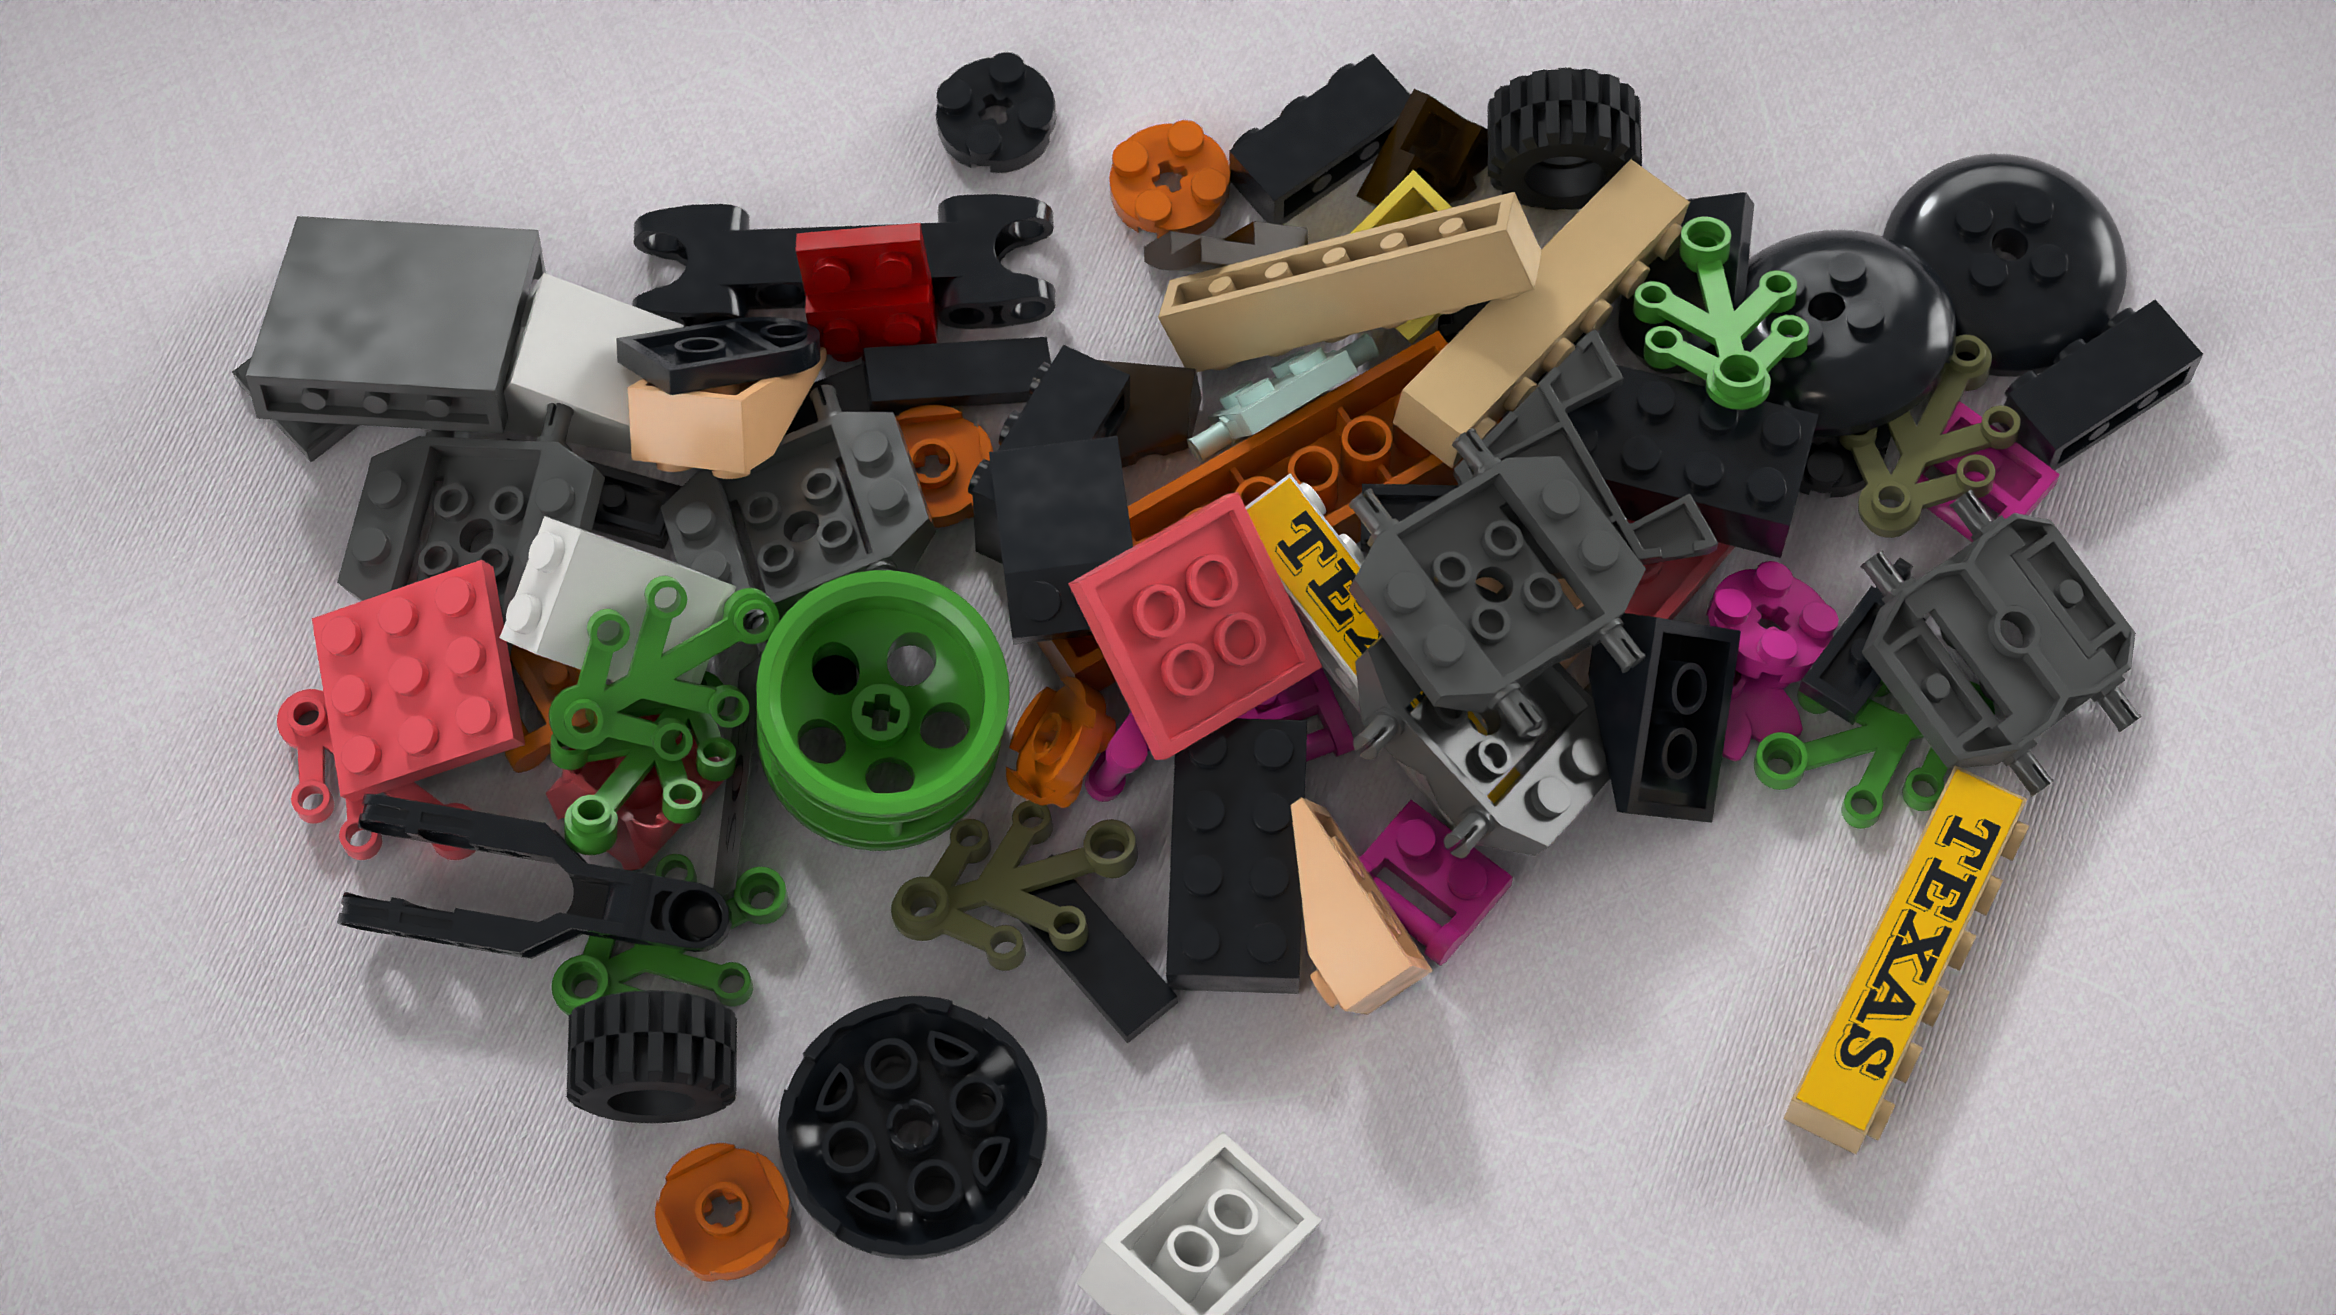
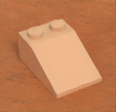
(717, 427)
(1349, 925)

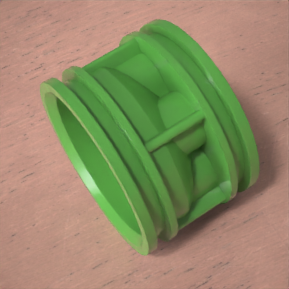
(867, 620)

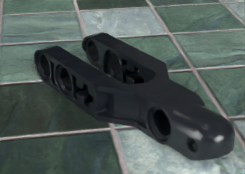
(604, 902)

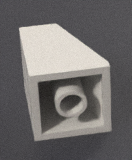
(570, 358)
(580, 573)

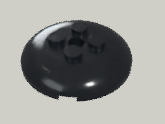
(2064, 243)
(1883, 333)
(900, 1066)

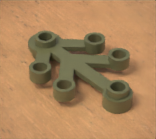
(1927, 446)
(1007, 886)

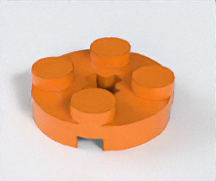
(1161, 150)
(956, 442)
(1059, 742)
(716, 1250)

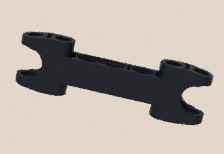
(759, 268)

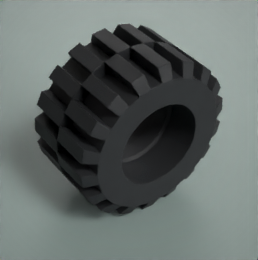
(1561, 136)
(652, 1056)

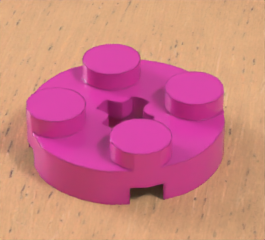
(1777, 596)

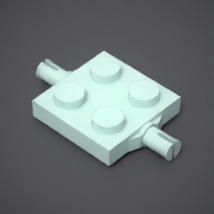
(1295, 383)

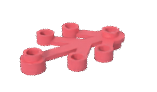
(311, 745)

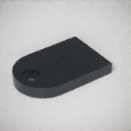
(1737, 213)
(721, 353)

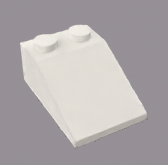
(1200, 1239)

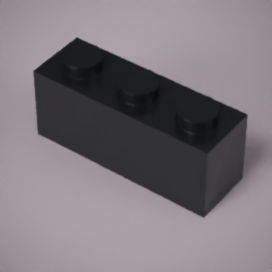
(1317, 141)
(2101, 384)

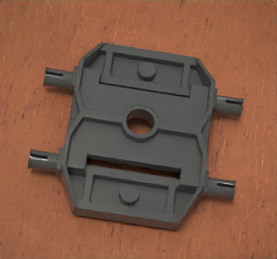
(483, 488)
(802, 488)
(2070, 648)
(1478, 651)
(1468, 765)

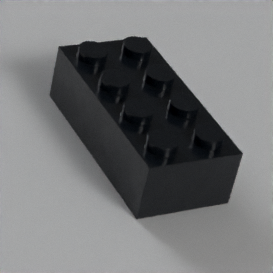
(1672, 440)
(1236, 860)

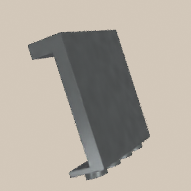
(394, 324)

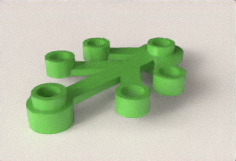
(1735, 376)
(655, 674)
(1881, 732)
(593, 819)
(666, 962)

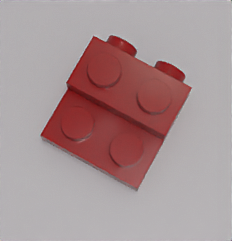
(867, 288)

